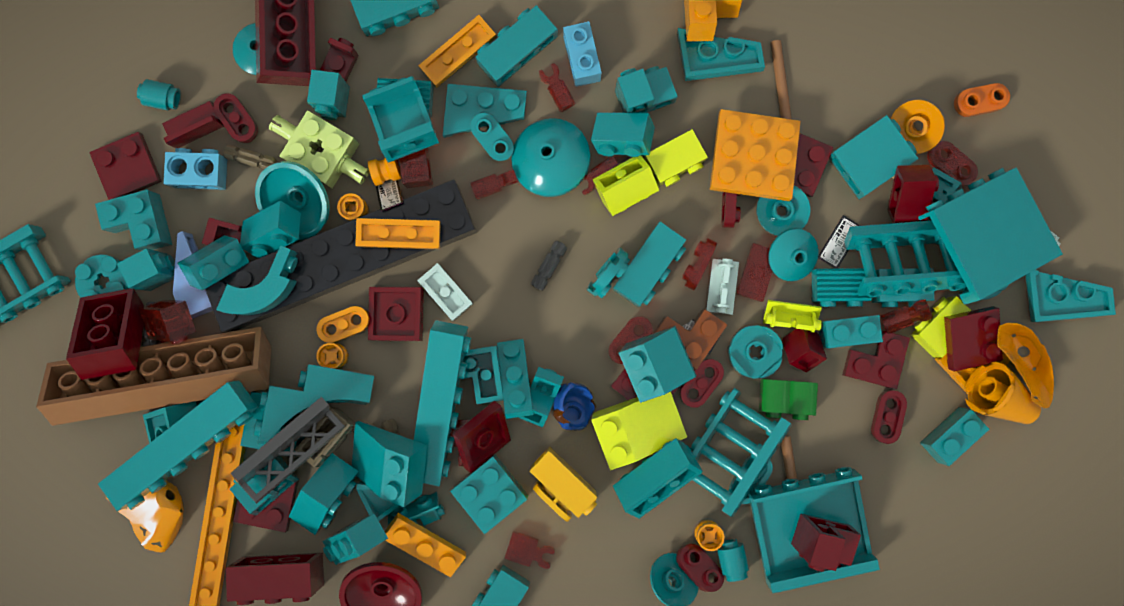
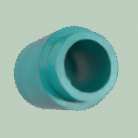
(158, 95)
(733, 560)

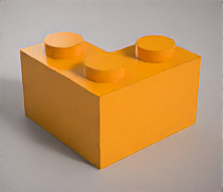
(703, 14)

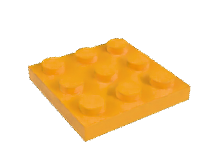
(755, 155)

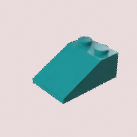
(389, 463)

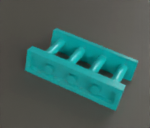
(902, 234)
(27, 239)
(760, 453)

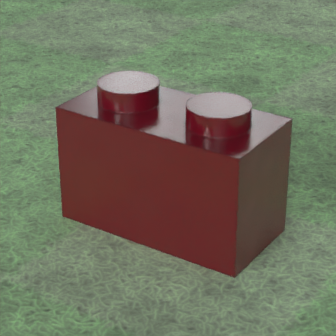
(912, 193)

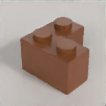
(700, 335)

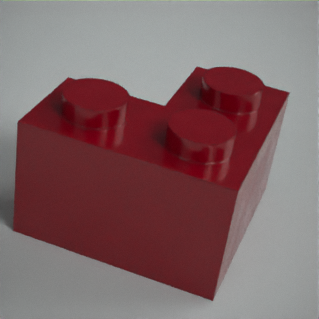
(825, 542)

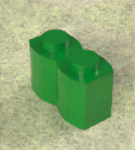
(788, 397)

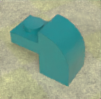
(543, 392)

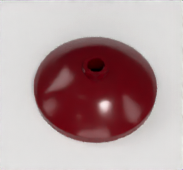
(380, 586)

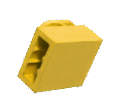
(562, 486)

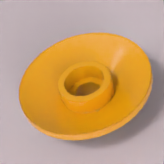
(932, 121)

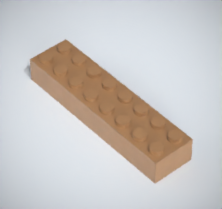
(163, 377)

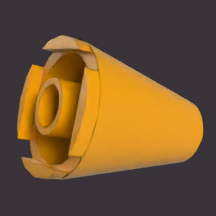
(1000, 394)

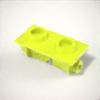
(792, 315)

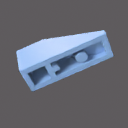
(195, 298)

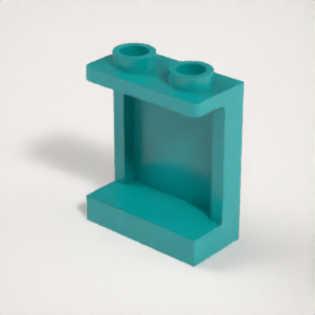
(400, 118)
(873, 156)

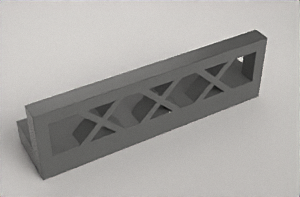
(280, 442)

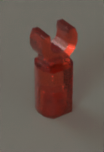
(558, 89)
(596, 171)
(493, 184)
(904, 316)

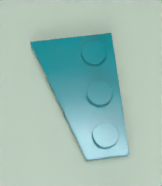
(719, 57)
(466, 101)
(1062, 298)

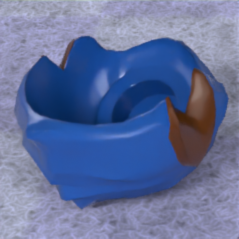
(573, 406)

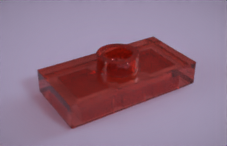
(755, 274)

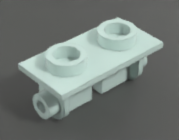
(722, 286)

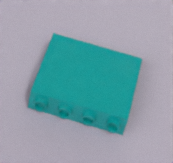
(993, 233)
(776, 518)

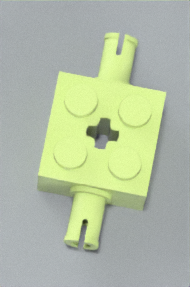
(316, 133)

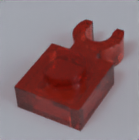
(524, 549)

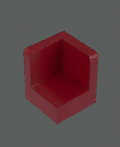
(217, 229)
(804, 349)

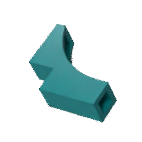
(316, 382)

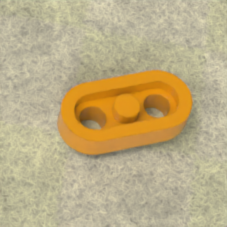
(344, 324)

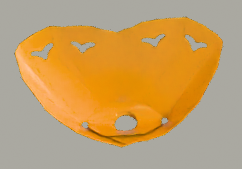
(1042, 379)
(159, 517)

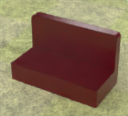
(191, 125)

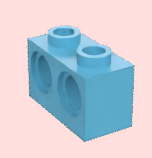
(582, 54)
(195, 175)

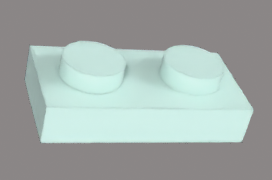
(445, 292)

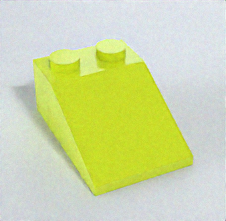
(637, 429)

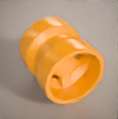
(382, 171)
(356, 210)
(327, 355)
(711, 539)

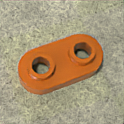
(983, 100)

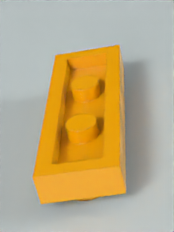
(457, 51)
(398, 233)
(424, 545)

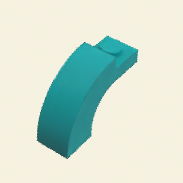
(265, 294)

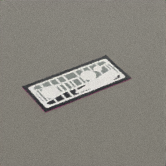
(389, 194)
(834, 249)

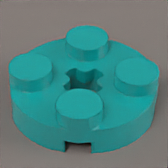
(614, 266)
(90, 272)
(756, 336)

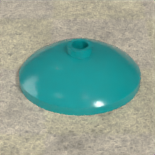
(560, 170)
(284, 183)

